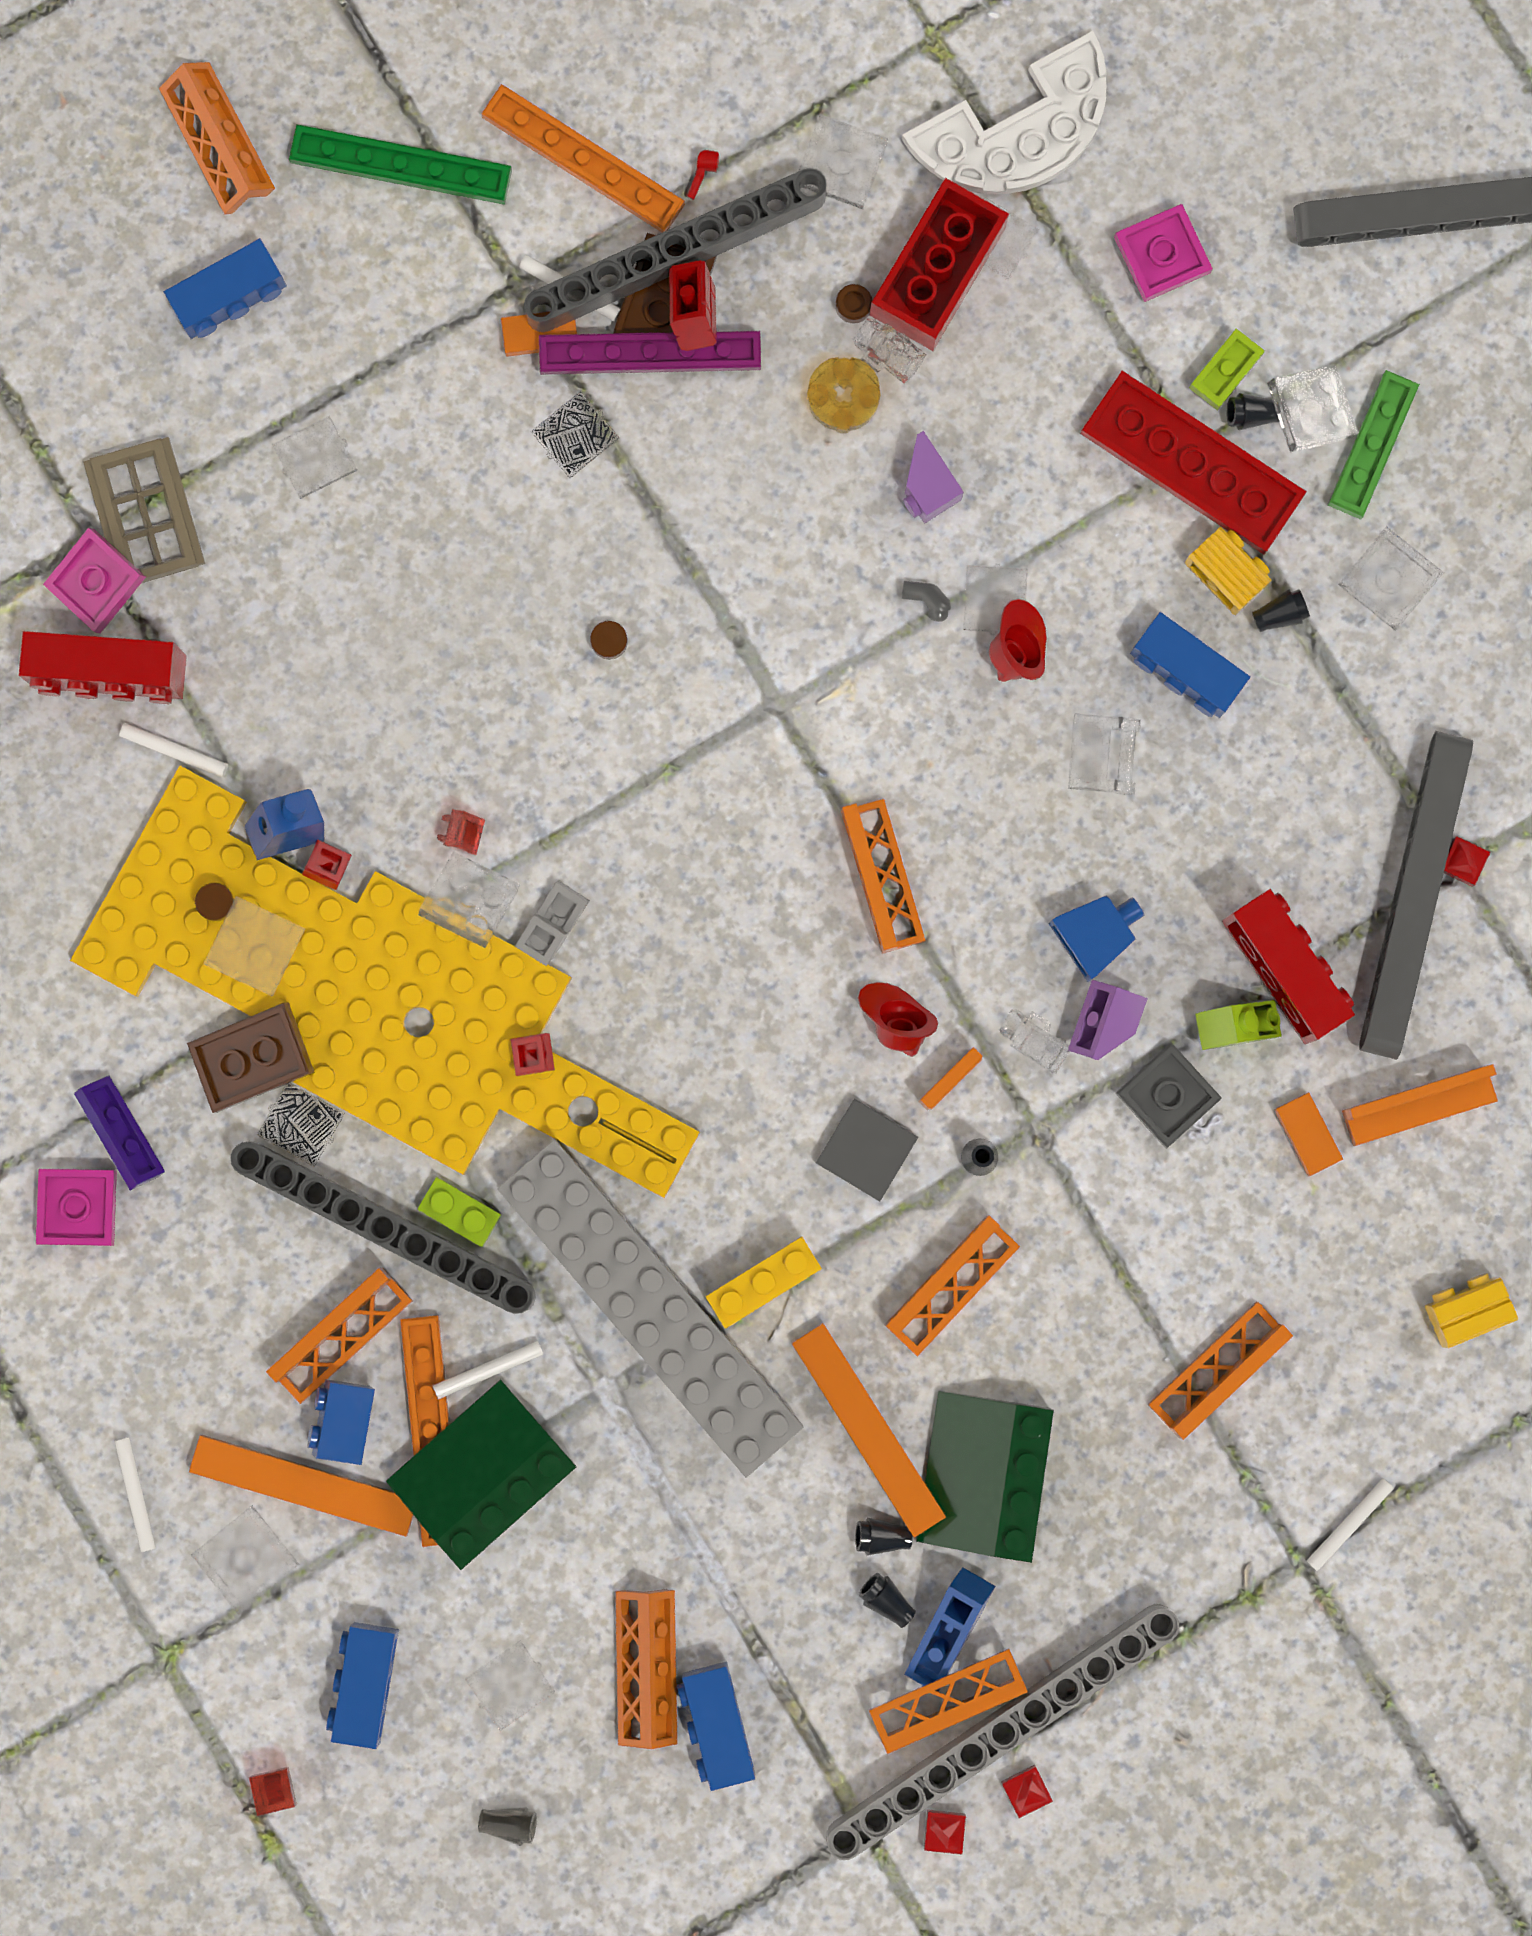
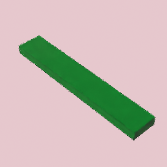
(400, 164)

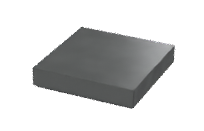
(1168, 1095)
(867, 1150)

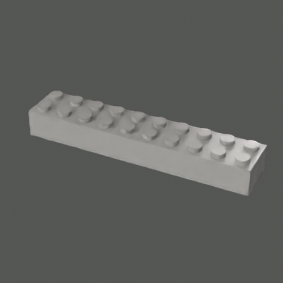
(650, 1308)

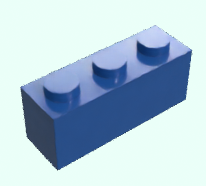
(225, 289)
(1189, 666)
(362, 1685)
(716, 1726)

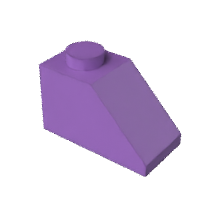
(930, 483)
(1106, 1020)

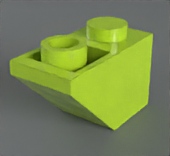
(1238, 1024)

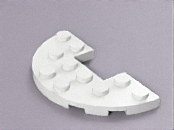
(1030, 144)

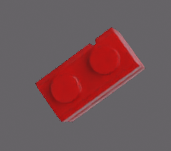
(692, 305)

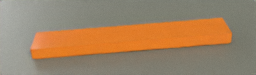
(583, 159)
(423, 1369)
(868, 1430)
(301, 1485)

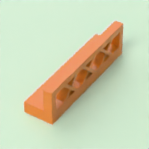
(219, 129)
(869, 877)
(1420, 1105)
(942, 1275)
(329, 1325)
(1230, 1380)
(652, 1669)
(955, 1713)

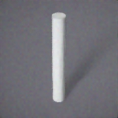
(548, 276)
(173, 750)
(487, 1370)
(135, 1494)
(1350, 1524)

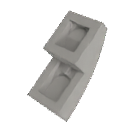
(552, 923)

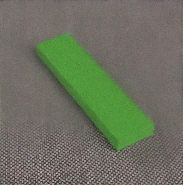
(1373, 444)

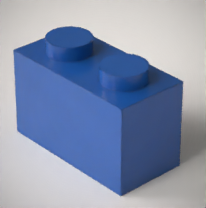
(341, 1421)

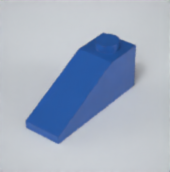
(950, 1627)

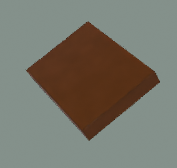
(650, 308)
(250, 1057)

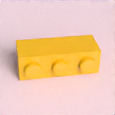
(763, 1282)

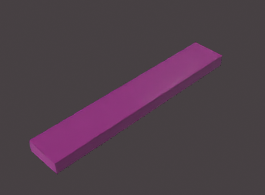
(646, 353)

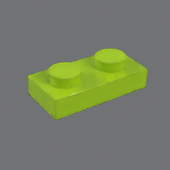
(1226, 369)
(459, 1212)

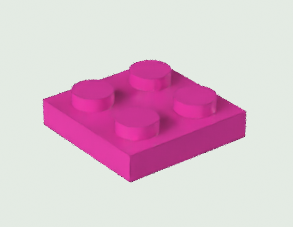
(1163, 252)
(94, 580)
(76, 1207)

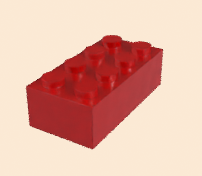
(939, 264)
(102, 666)
(1289, 966)

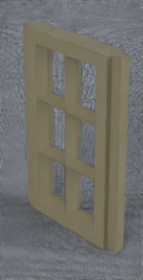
(175, 498)

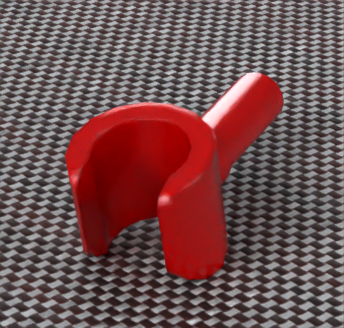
(706, 161)

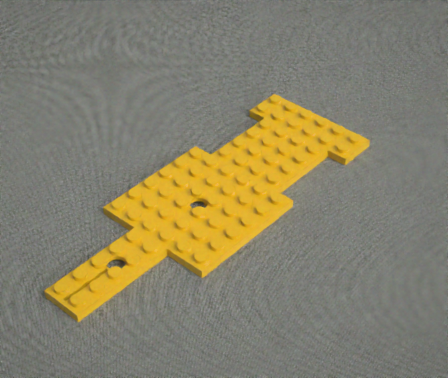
(357, 982)

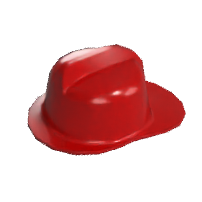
(1020, 644)
(897, 1016)

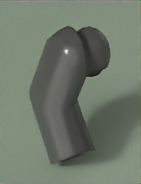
(931, 596)

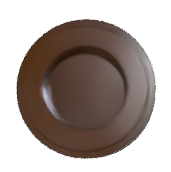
(853, 303)
(609, 640)
(213, 901)

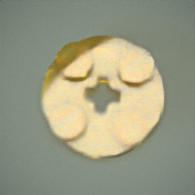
(843, 415)

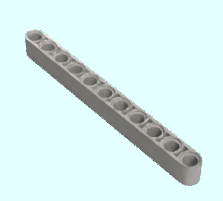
(992, 1748)

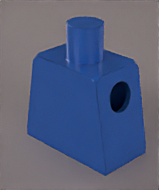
(290, 822)
(1096, 933)

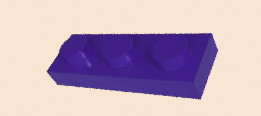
(119, 1132)

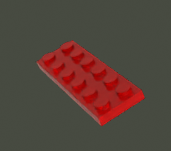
(1193, 462)

